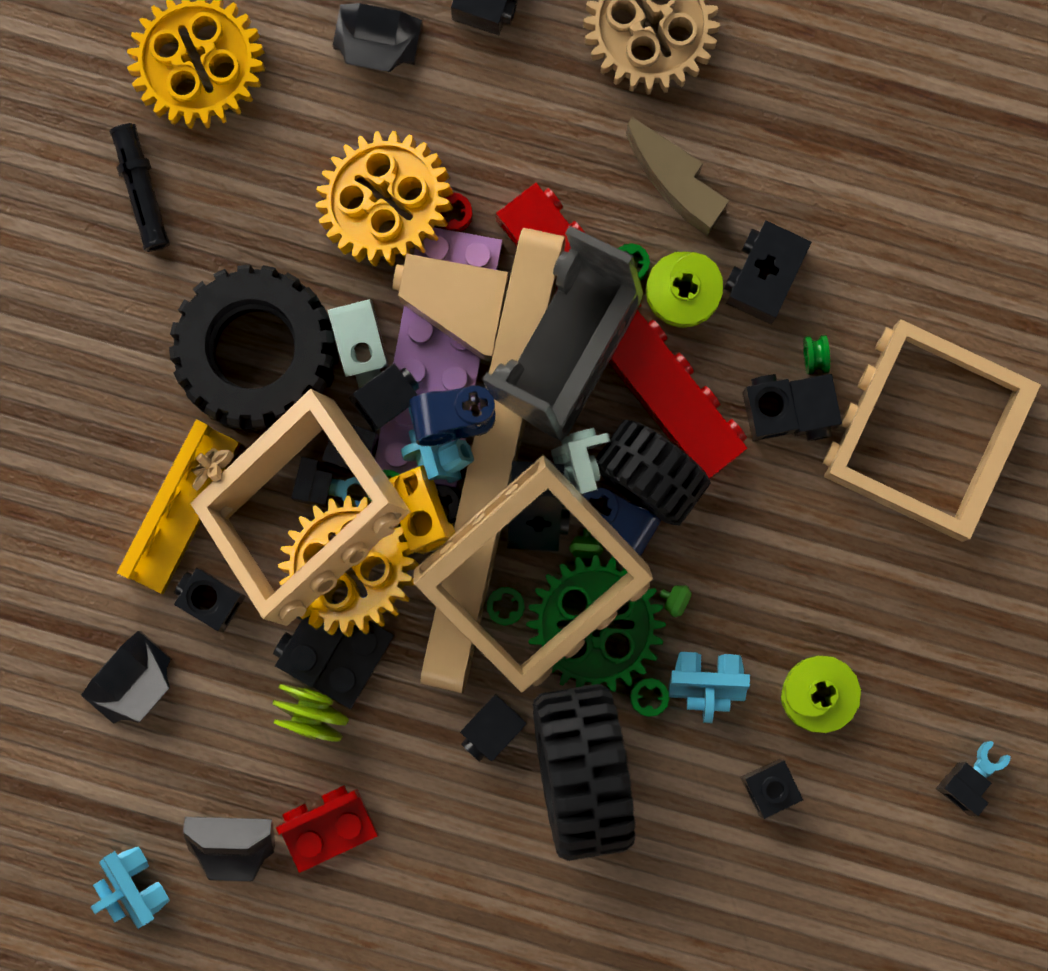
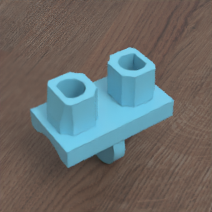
(440, 461)
(706, 689)
(138, 904)

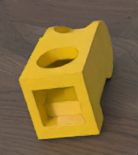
(426, 524)

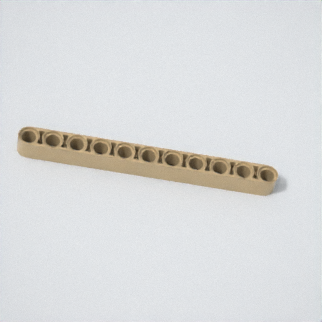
(526, 301)

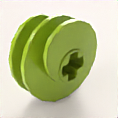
(703, 279)
(840, 704)
(310, 714)

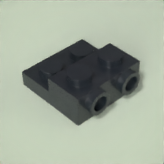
(335, 662)

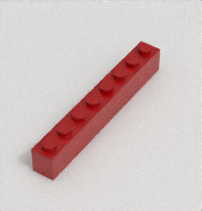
(642, 359)

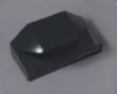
(376, 36)
(130, 680)
(229, 846)

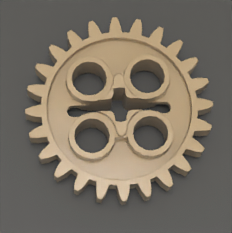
(618, 40)

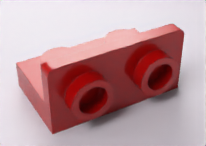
(328, 829)

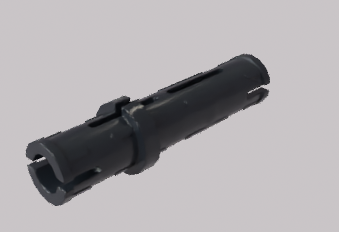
(135, 171)

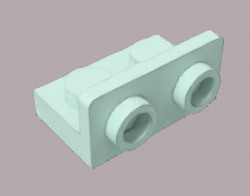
(578, 465)

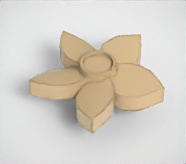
(211, 466)

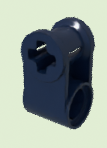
(447, 415)
(628, 519)

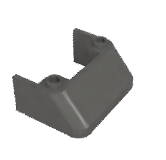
(574, 337)

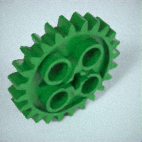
(596, 664)

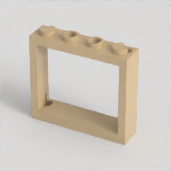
(992, 462)
(258, 465)
(489, 522)

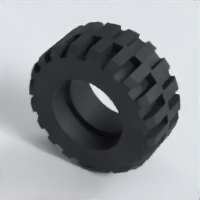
(220, 304)
(584, 772)

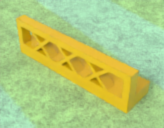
(171, 517)

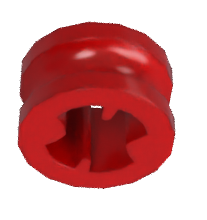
(453, 224)

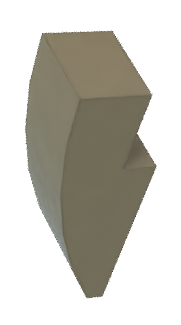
(675, 175)

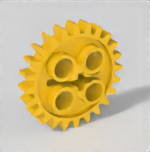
(162, 75)
(359, 227)
(381, 593)

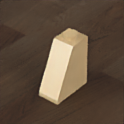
(455, 299)

